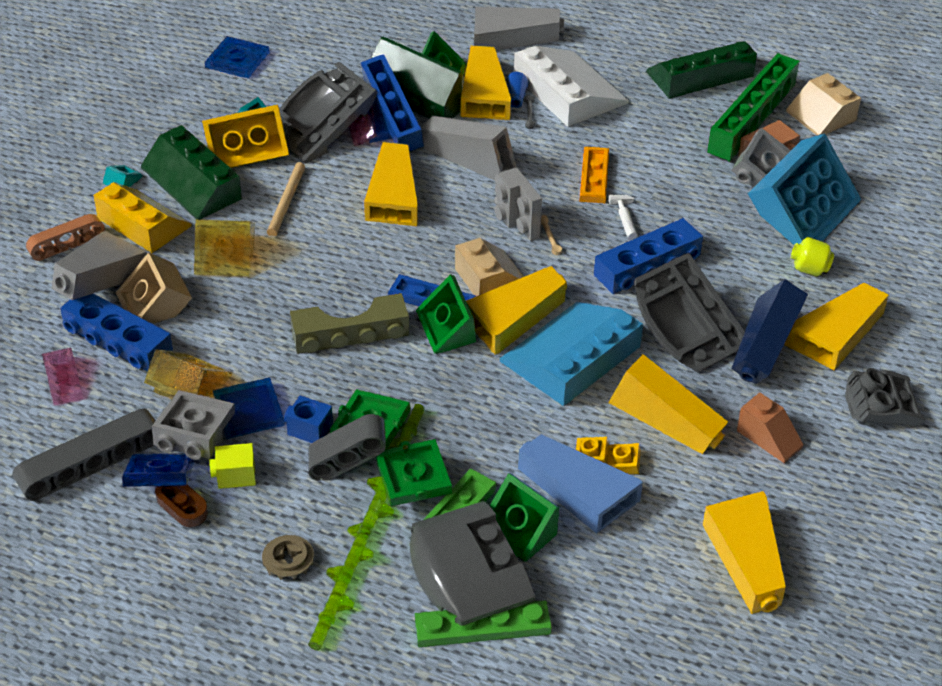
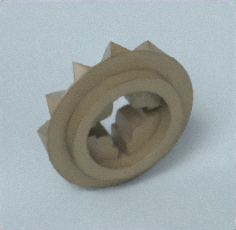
(299, 550)

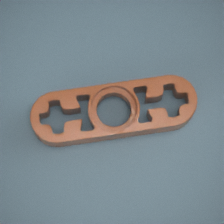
(45, 237)

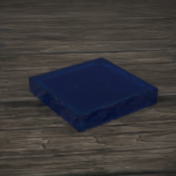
(237, 57)
(255, 407)
(157, 470)

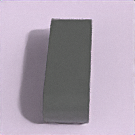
(346, 447)

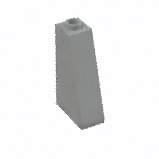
(516, 26)
(470, 144)
(96, 266)

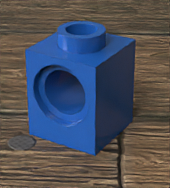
(308, 419)

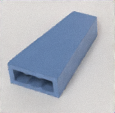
(579, 482)

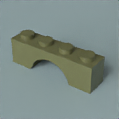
(319, 331)

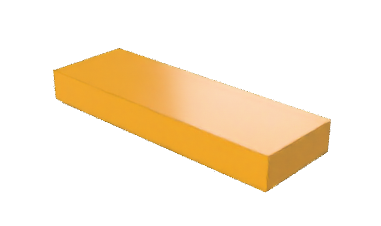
(594, 175)

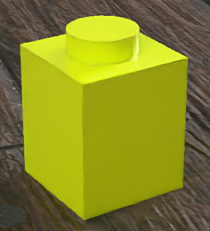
(233, 466)

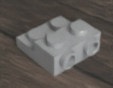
(759, 158)
(518, 203)
(192, 425)

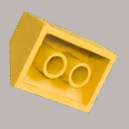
(247, 136)
(138, 216)

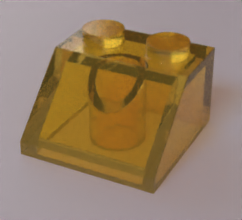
(223, 247)
(184, 372)

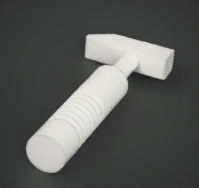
(625, 214)

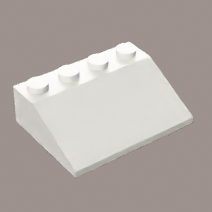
(566, 84)

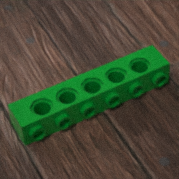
(753, 106)

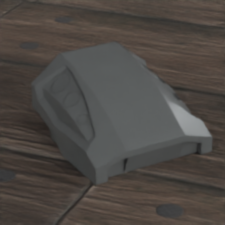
(882, 398)

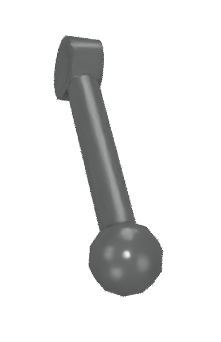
(529, 99)

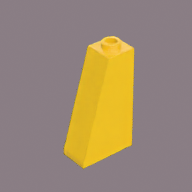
(484, 86)
(392, 189)
(516, 307)
(837, 326)
(668, 406)
(748, 548)

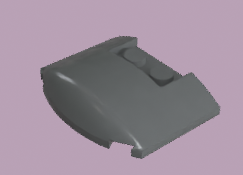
(323, 110)
(687, 314)
(468, 564)

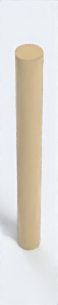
(286, 199)

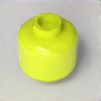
(812, 256)

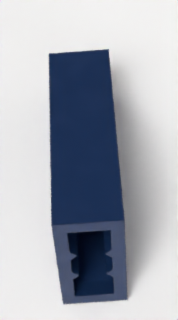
(768, 331)

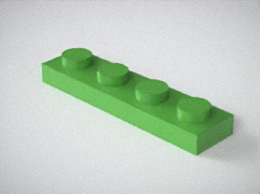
(440, 627)

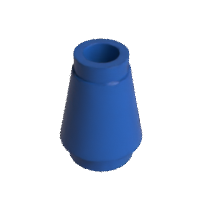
(517, 86)

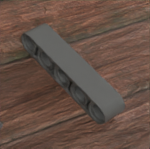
(85, 455)

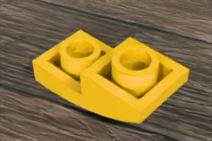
(621, 456)

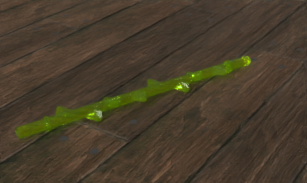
(361, 532)

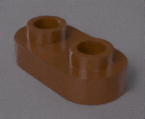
(184, 502)

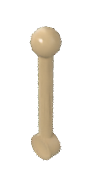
(556, 249)

